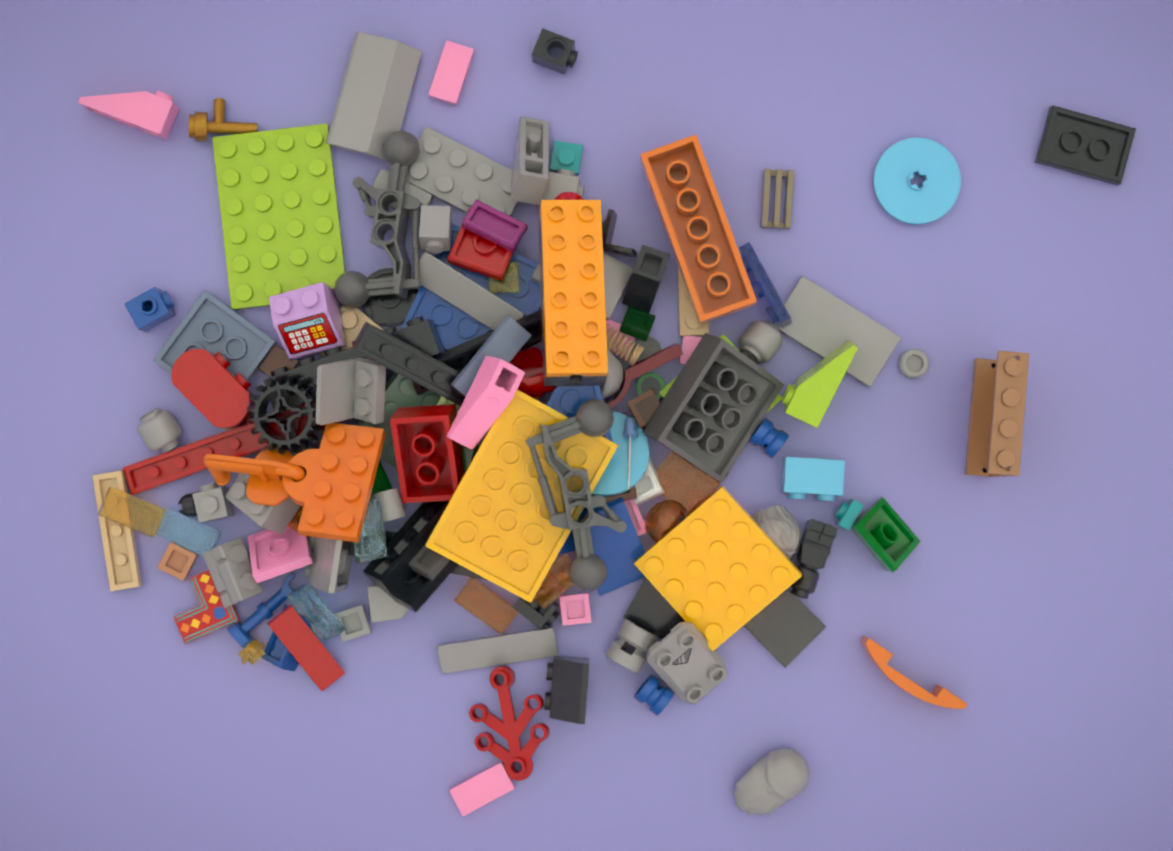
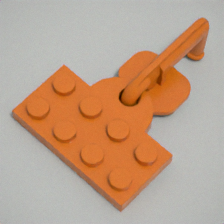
(331, 490)

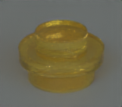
(252, 652)

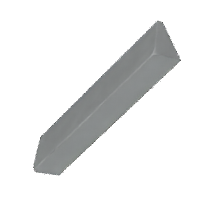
(464, 293)
(497, 650)

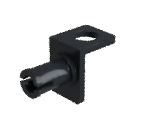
(607, 234)

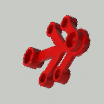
(511, 728)

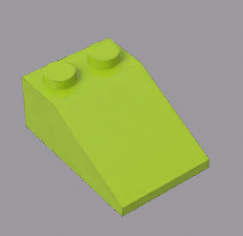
(816, 388)

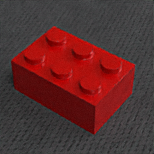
(425, 458)

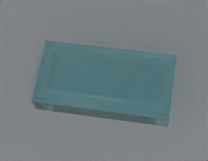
(188, 532)

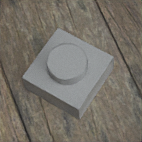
(355, 622)

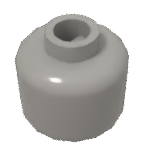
(760, 341)
(159, 430)

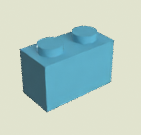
(812, 476)

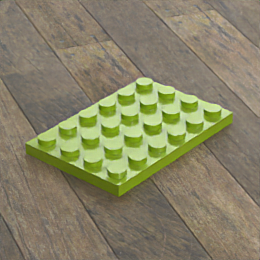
(278, 212)

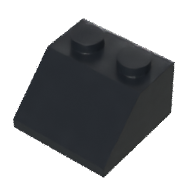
(568, 689)

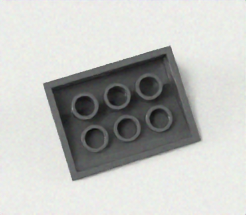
(713, 407)

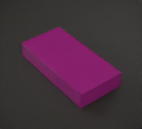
(494, 225)

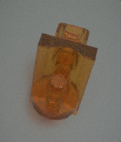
(555, 582)

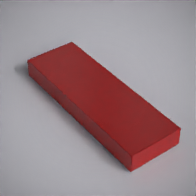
(306, 648)

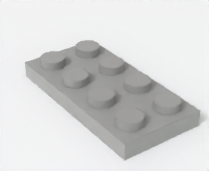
(460, 174)

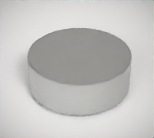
(913, 363)

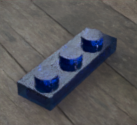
(764, 286)

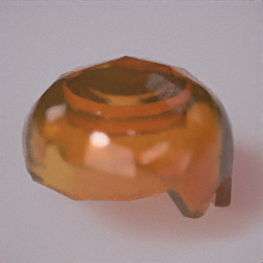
(663, 518)

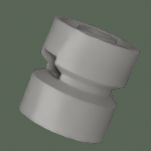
(637, 637)

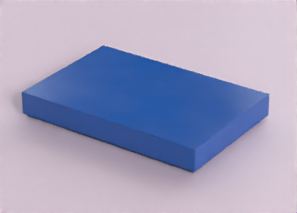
(617, 549)

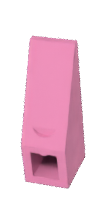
(485, 401)

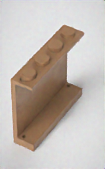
(997, 415)

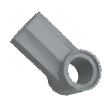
(391, 504)

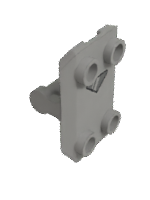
(687, 662)

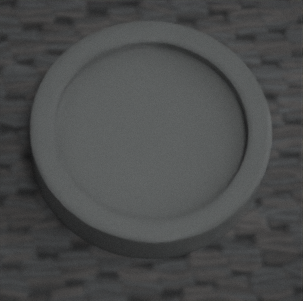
(650, 346)

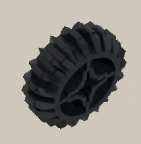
(283, 403)

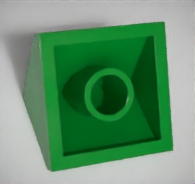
(885, 535)

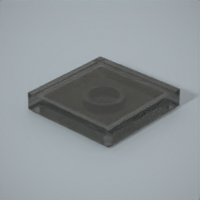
(785, 627)

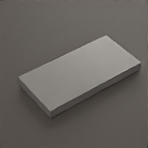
(826, 322)

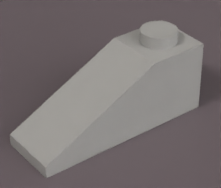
(530, 161)

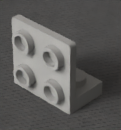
(350, 391)

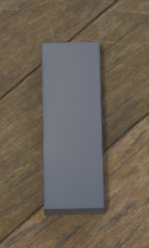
(502, 344)

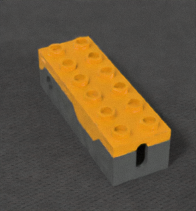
(572, 291)

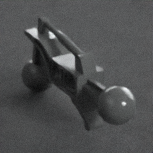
(353, 287)
(594, 420)

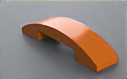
(939, 695)

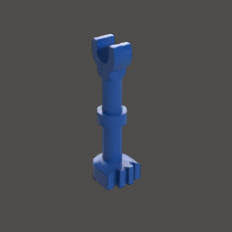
(265, 610)

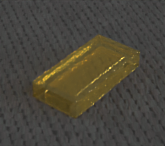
(131, 512)

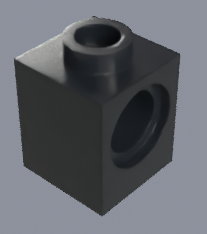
(549, 40)

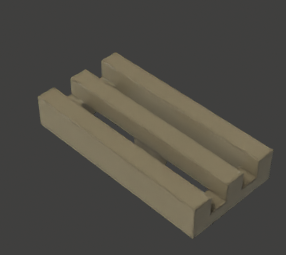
(777, 201)

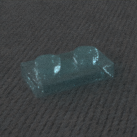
(372, 539)
(316, 612)

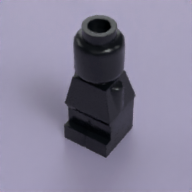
(812, 556)

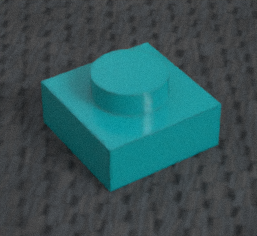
(566, 157)
(848, 513)

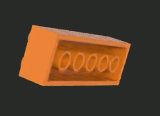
(698, 229)

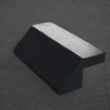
(395, 574)

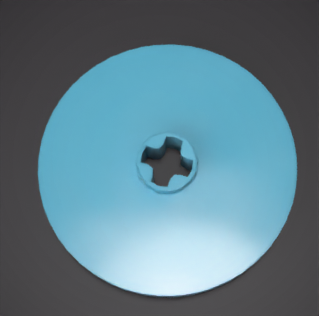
(907, 201)
(615, 477)

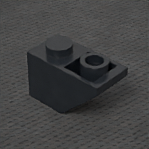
(645, 278)

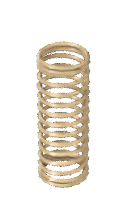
(635, 352)

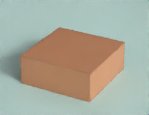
(178, 561)

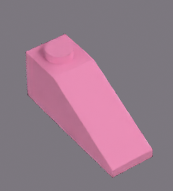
(137, 109)

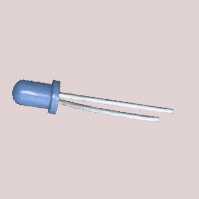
(630, 432)

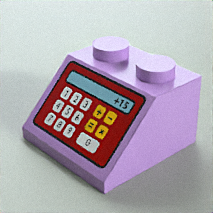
(307, 320)

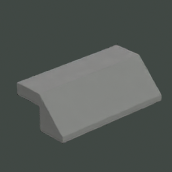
(373, 94)

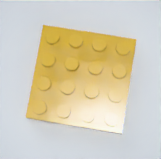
(718, 568)

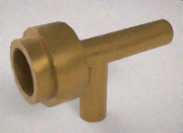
(200, 126)

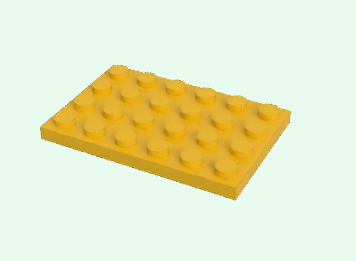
(498, 509)

